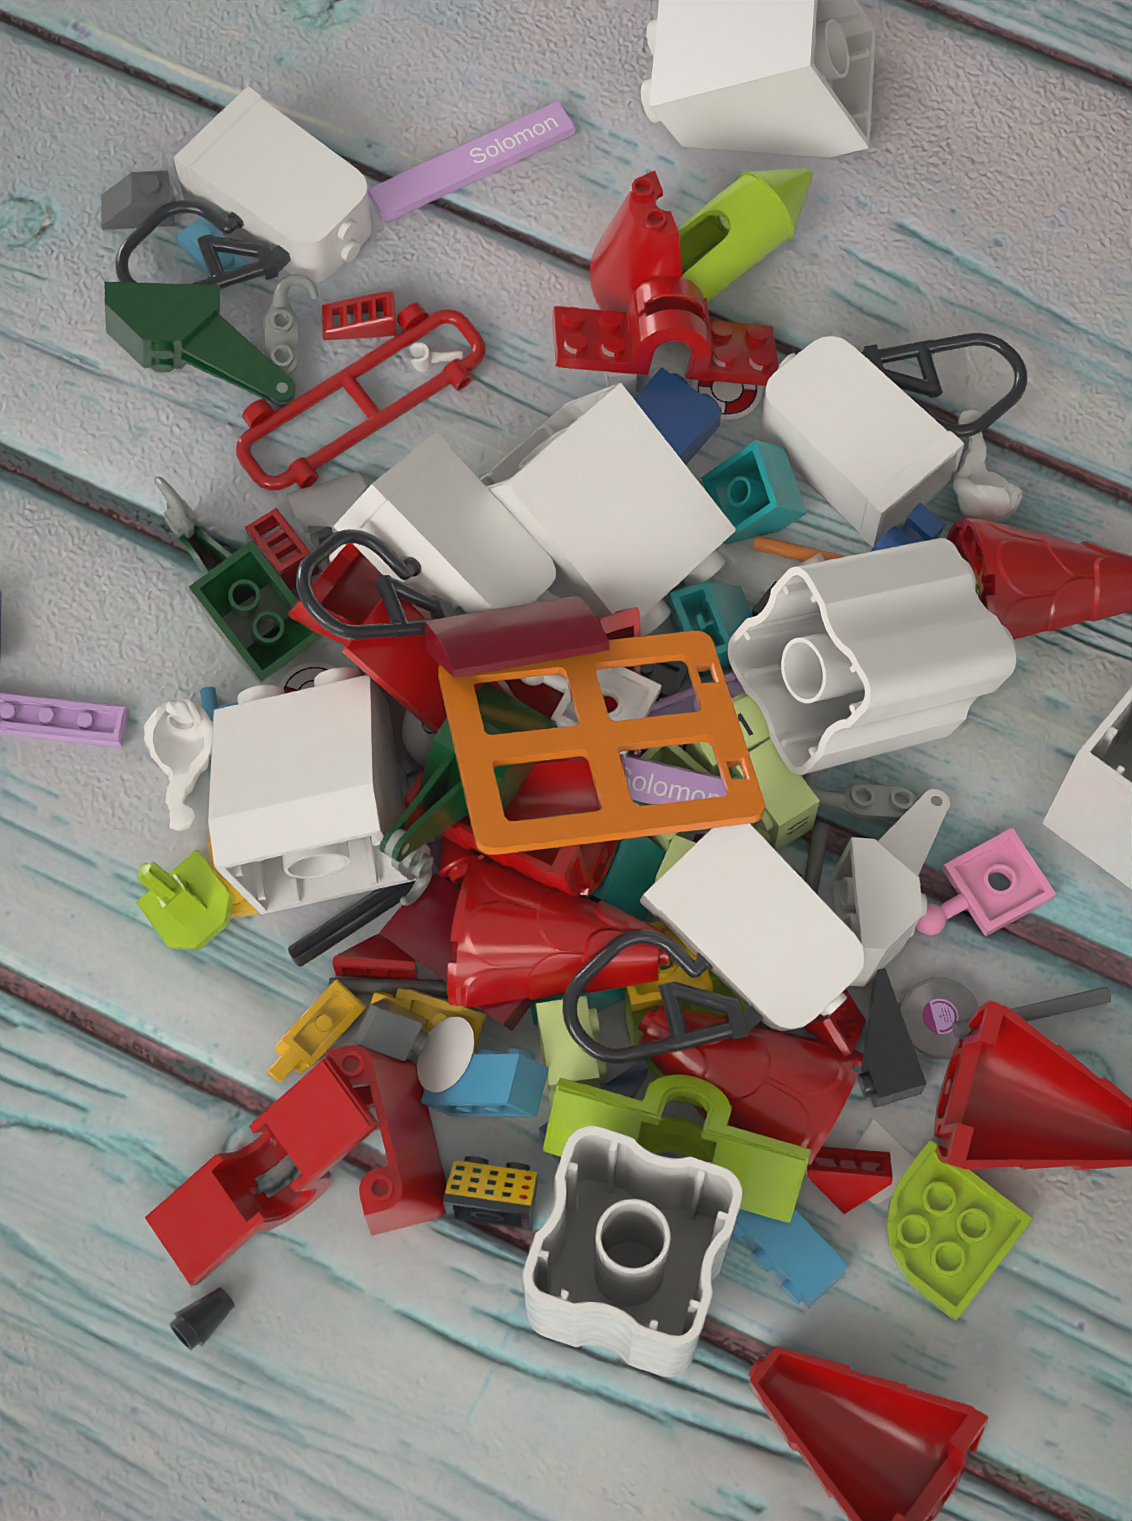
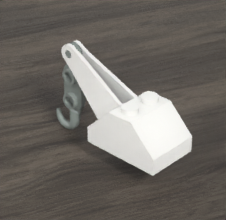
(878, 881)

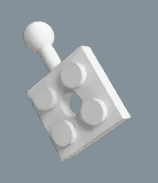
(630, 690)

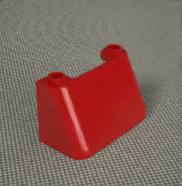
(413, 1181)

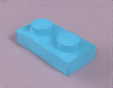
(188, 242)

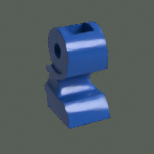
(918, 527)

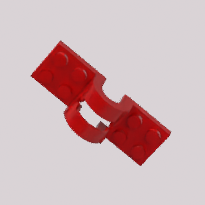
(628, 339)
(219, 1204)

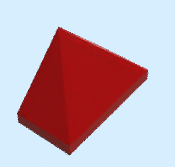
(375, 959)
(839, 1028)
(850, 1175)

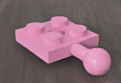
(986, 905)

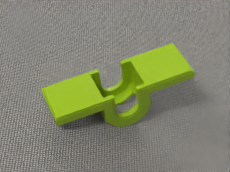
(765, 1167)

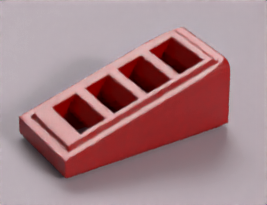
(370, 328)
(287, 566)

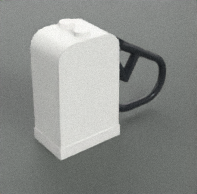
(270, 187)
(862, 435)
(436, 543)
(748, 925)

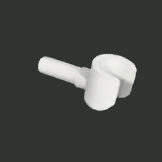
(429, 358)

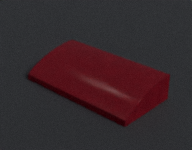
(514, 636)
(425, 934)

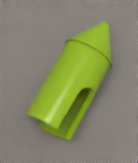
(758, 217)

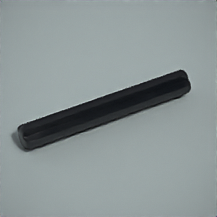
(347, 922)

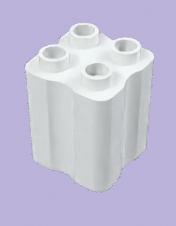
(870, 654)
(630, 1250)

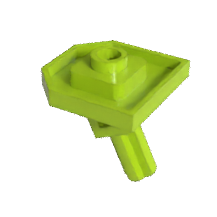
(187, 903)

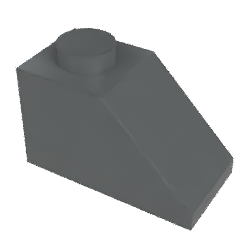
(135, 199)
(392, 1030)

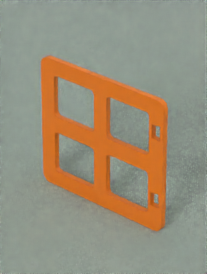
(600, 742)

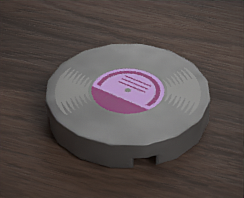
(930, 1011)

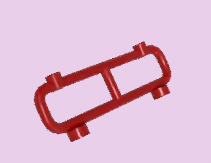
(416, 324)

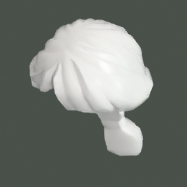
(980, 491)
(181, 745)

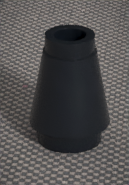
(201, 1318)

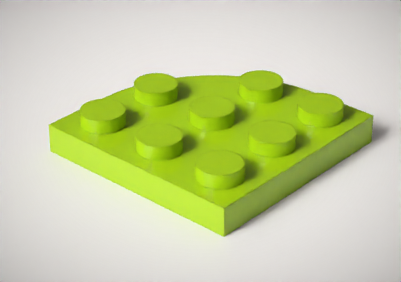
(949, 1231)

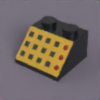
(491, 1193)

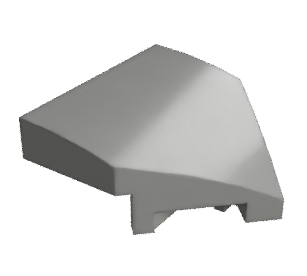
(326, 502)

